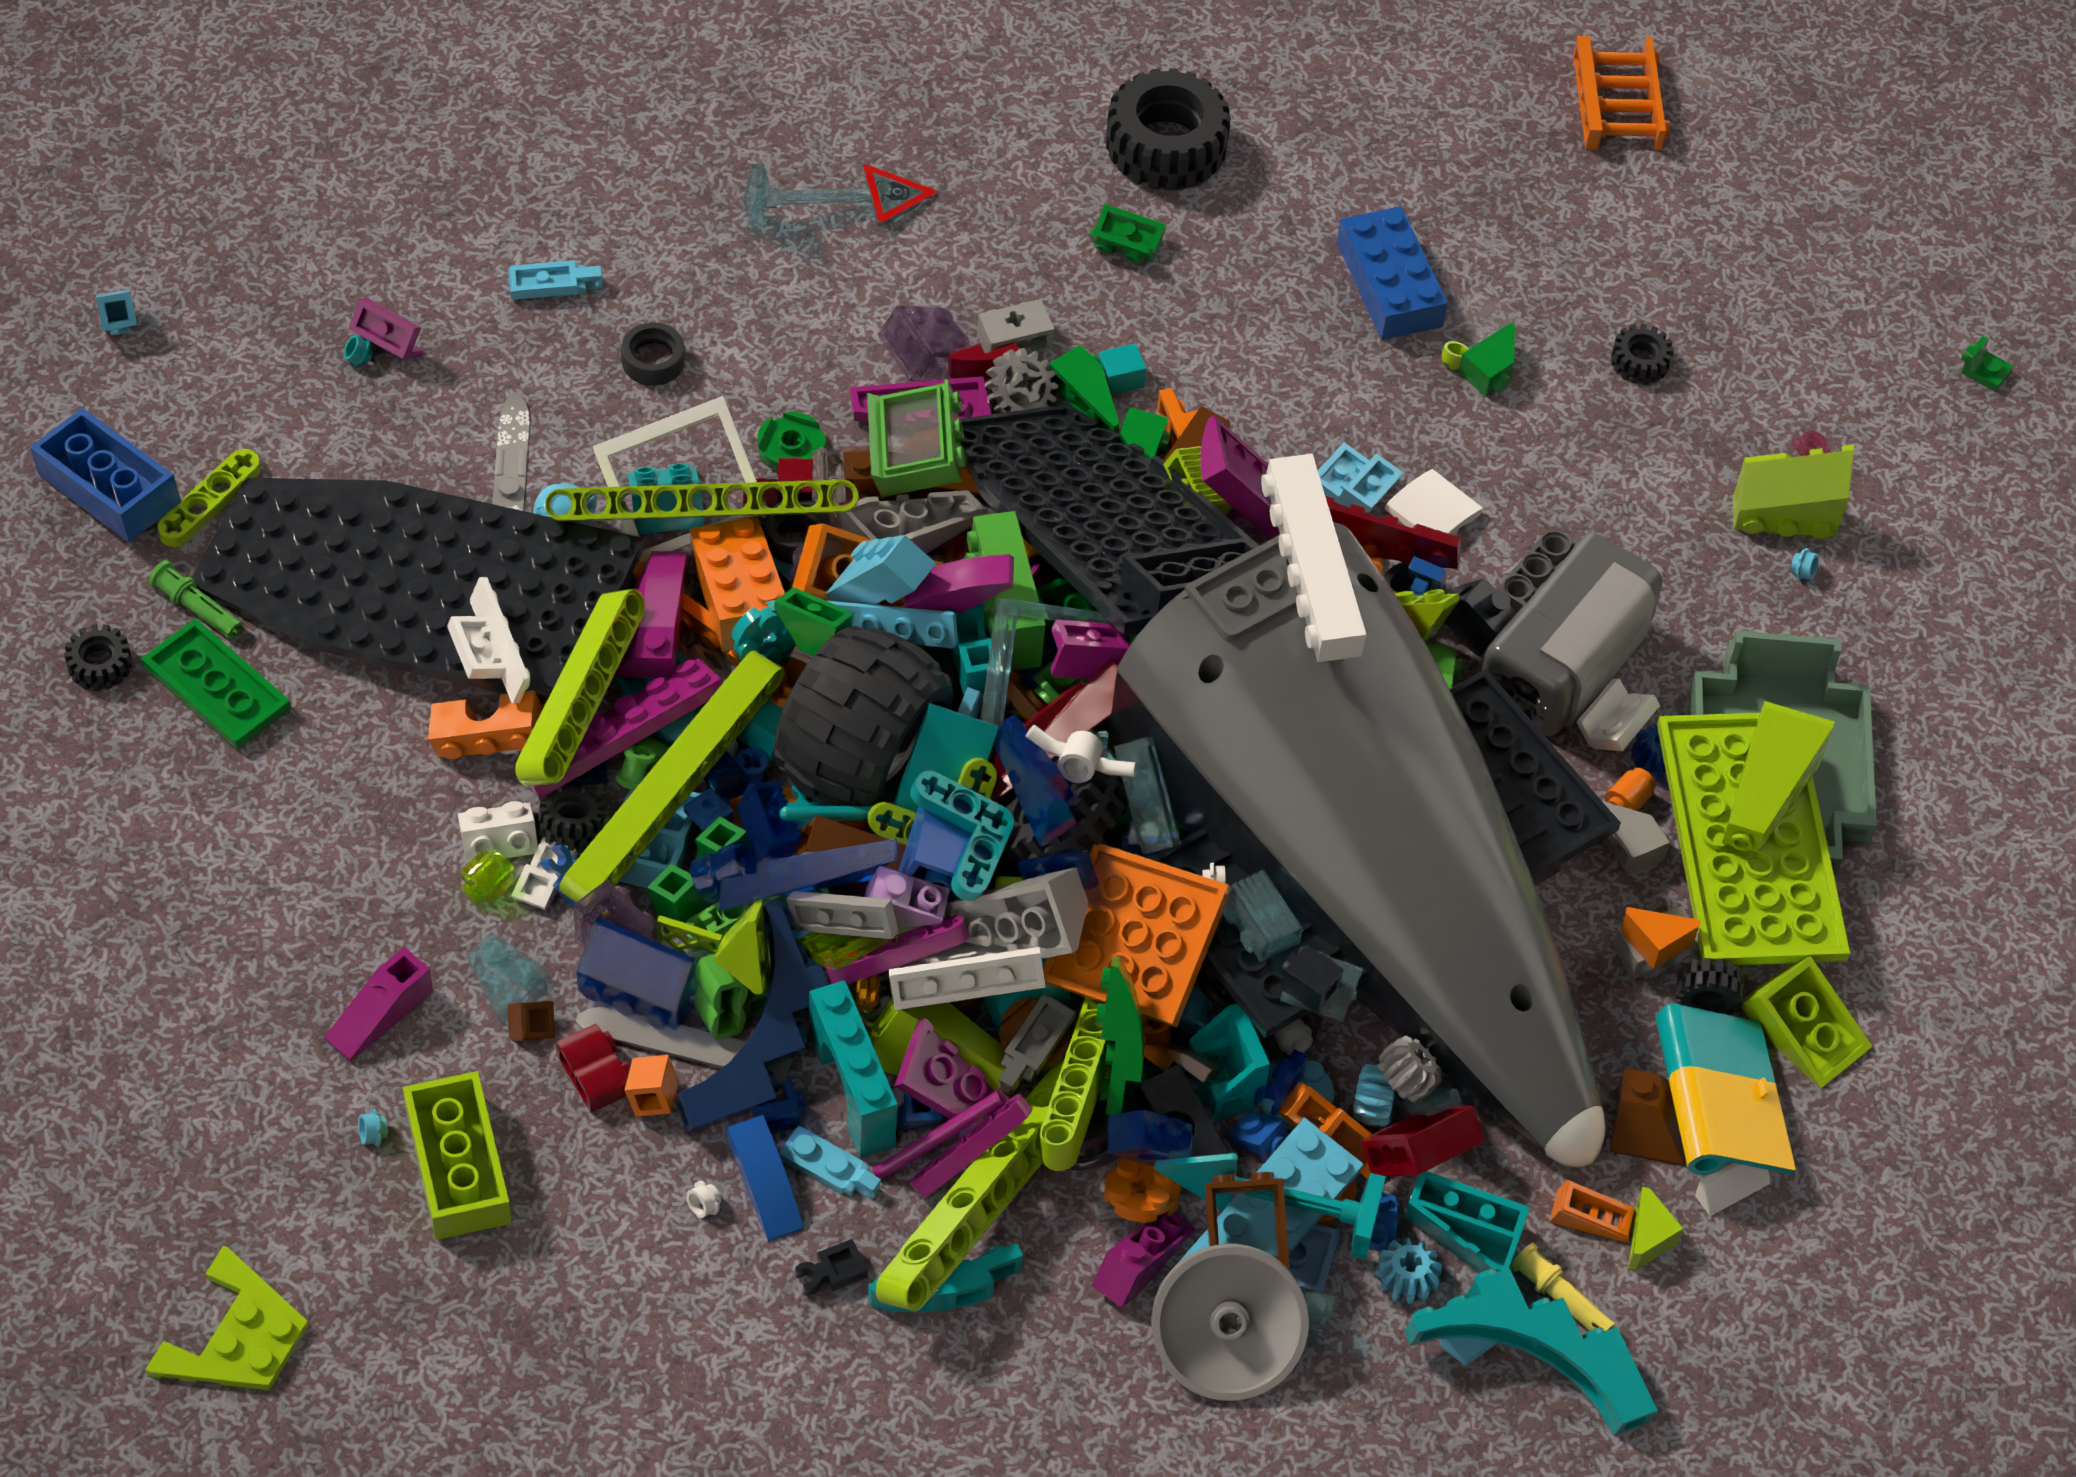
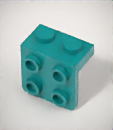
(674, 475)

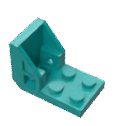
(1236, 1047)

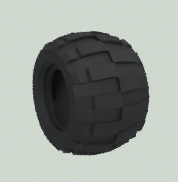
(857, 716)

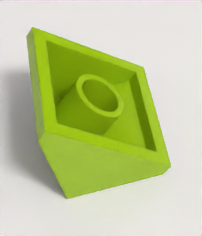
(745, 949)

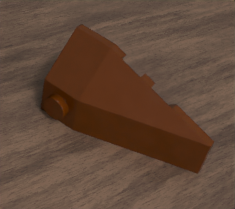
(858, 471)

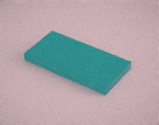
(944, 746)

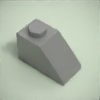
(1638, 841)

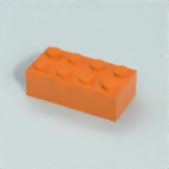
(826, 557)
(734, 572)

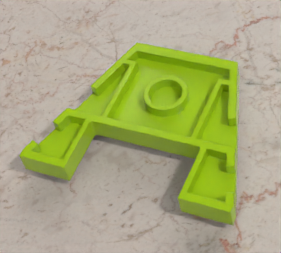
(249, 1341)

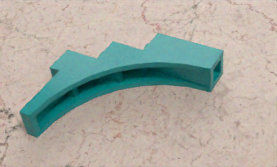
(1545, 1329)

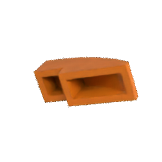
(1332, 1121)

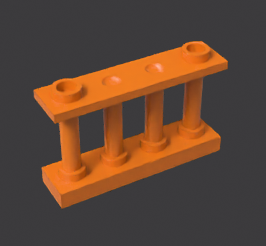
(1593, 105)

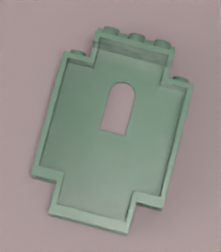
(1801, 676)

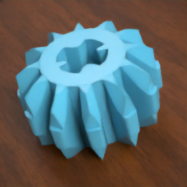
(1374, 1098)
(1419, 1281)

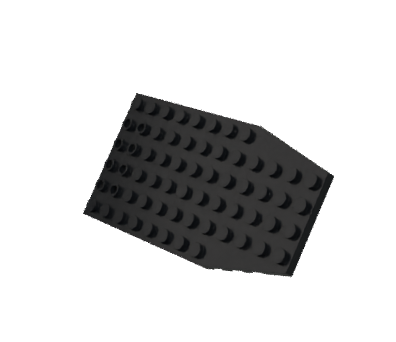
(1099, 509)
(388, 564)

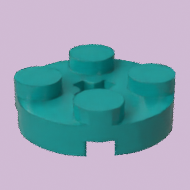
(749, 631)

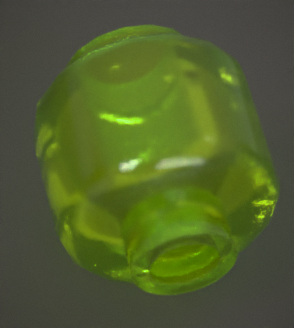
(487, 876)

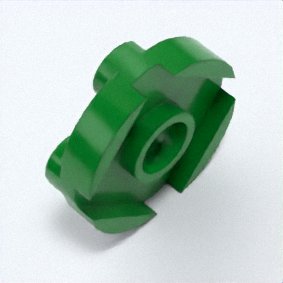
(790, 426)

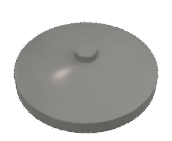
(1230, 1322)

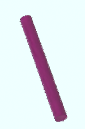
(939, 1135)

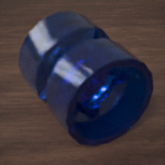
(729, 862)

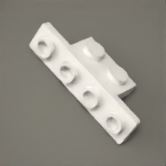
(487, 644)

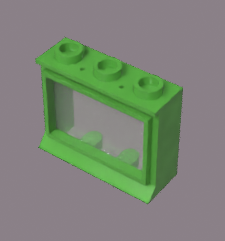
(915, 439)

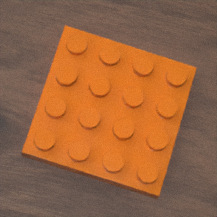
(1152, 920)

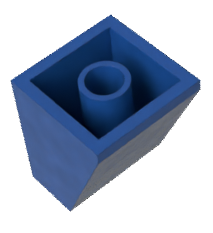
(938, 846)

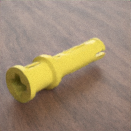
(1550, 1280)

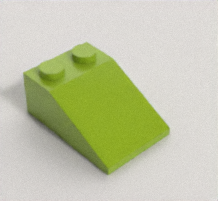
(1807, 1021)

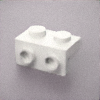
(503, 828)

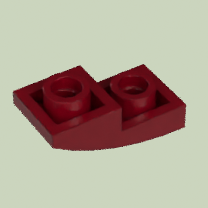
(974, 362)

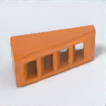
(1576, 1219)

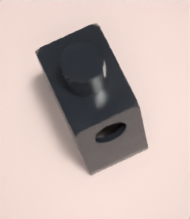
(1479, 614)

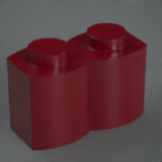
(593, 1066)

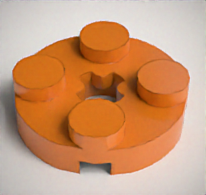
(1129, 1177)

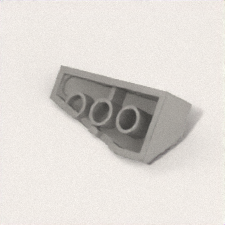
(924, 521)
(1028, 914)

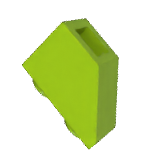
(1428, 610)

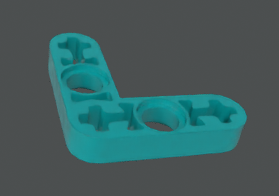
(981, 830)

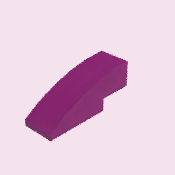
(963, 583)

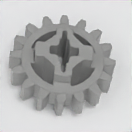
(1017, 369)

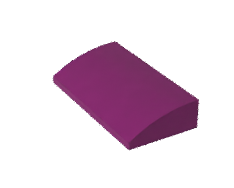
(1236, 475)

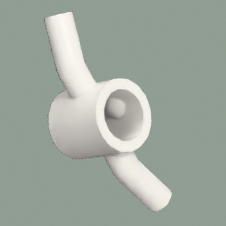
(1081, 755)

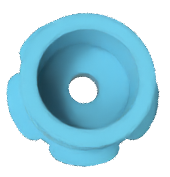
(1805, 564)
(372, 1128)

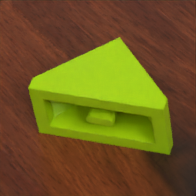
(1653, 1230)

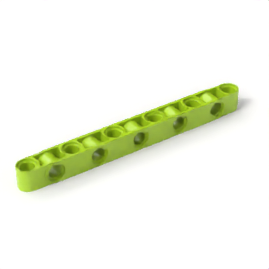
(968, 1208)

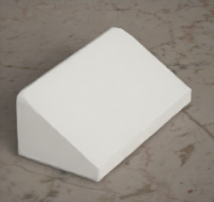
(1729, 1186)

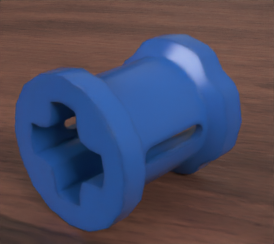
(754, 764)

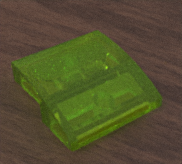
(838, 950)

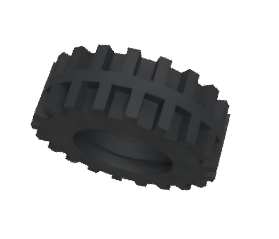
(1092, 806)

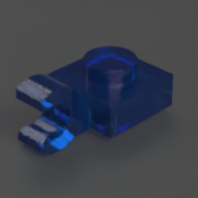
(1286, 1077)

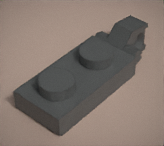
(1035, 1042)

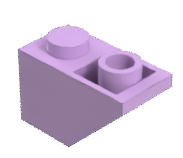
(913, 899)

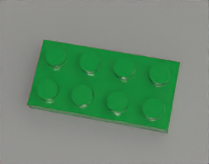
(216, 683)

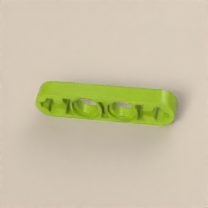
(204, 495)

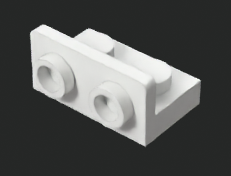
(1616, 717)

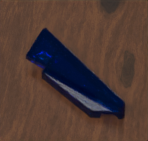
(1035, 781)
(807, 873)

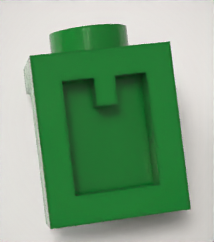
(1985, 366)

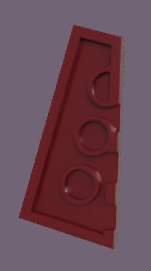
(1395, 541)

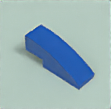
(764, 1178)

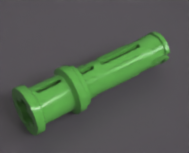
(184, 592)

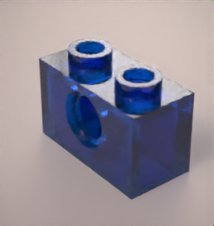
(1148, 1137)

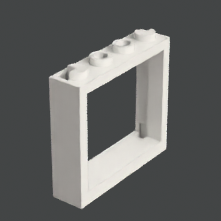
(660, 429)

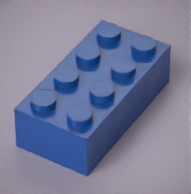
(1391, 273)
(105, 474)

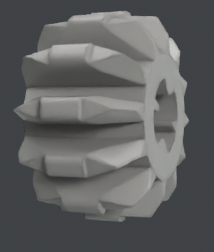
(1409, 1068)

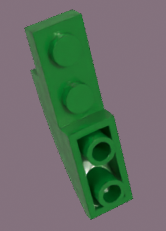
(1122, 1023)

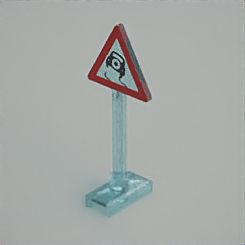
(886, 192)

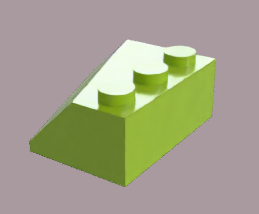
(1793, 493)

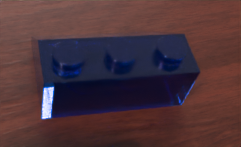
(637, 975)

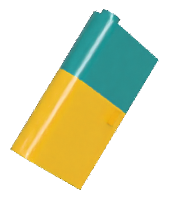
(1723, 1091)

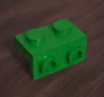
(1128, 234)

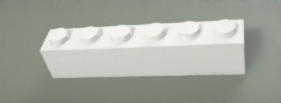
(1314, 558)

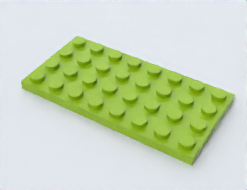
(1748, 903)

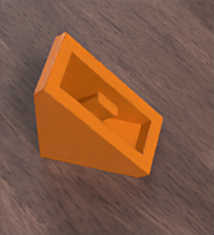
(1658, 934)

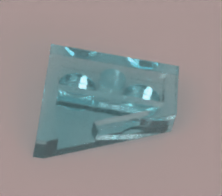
(504, 973)

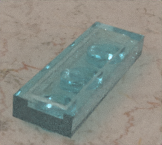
(1148, 797)

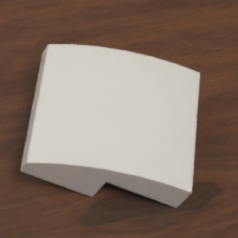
(1434, 504)

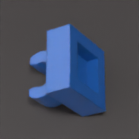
(1425, 576)

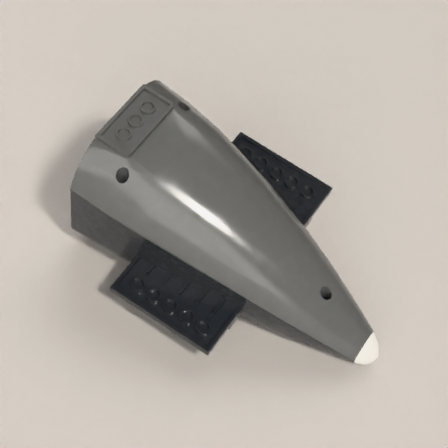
(1386, 820)

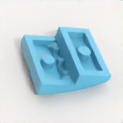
(1356, 479)

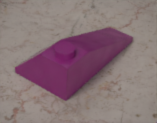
(656, 640)

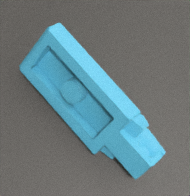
(552, 279)
(829, 1164)

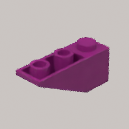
(381, 1003)
(1140, 1257)

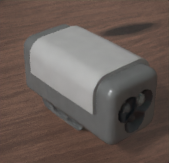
(1574, 625)

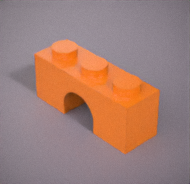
(458, 733)

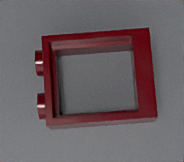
(1422, 1142)

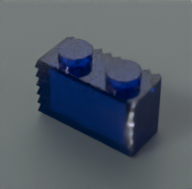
(766, 830)

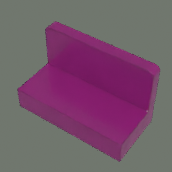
(386, 329)
(1086, 647)

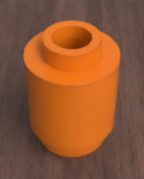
(1632, 789)

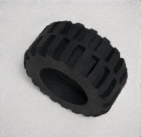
(1163, 158)

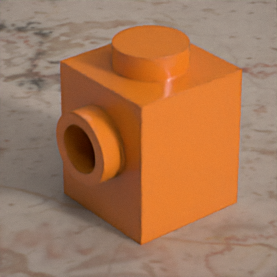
(649, 1078)

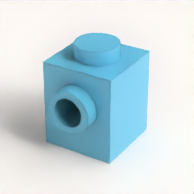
(116, 311)

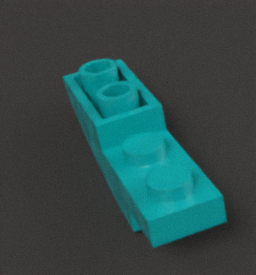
(968, 1283)

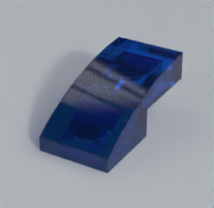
(1061, 861)

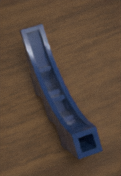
(776, 1038)

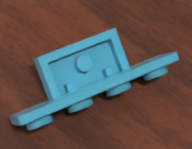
(912, 624)

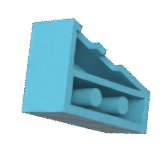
(882, 571)

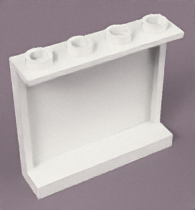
(965, 974)

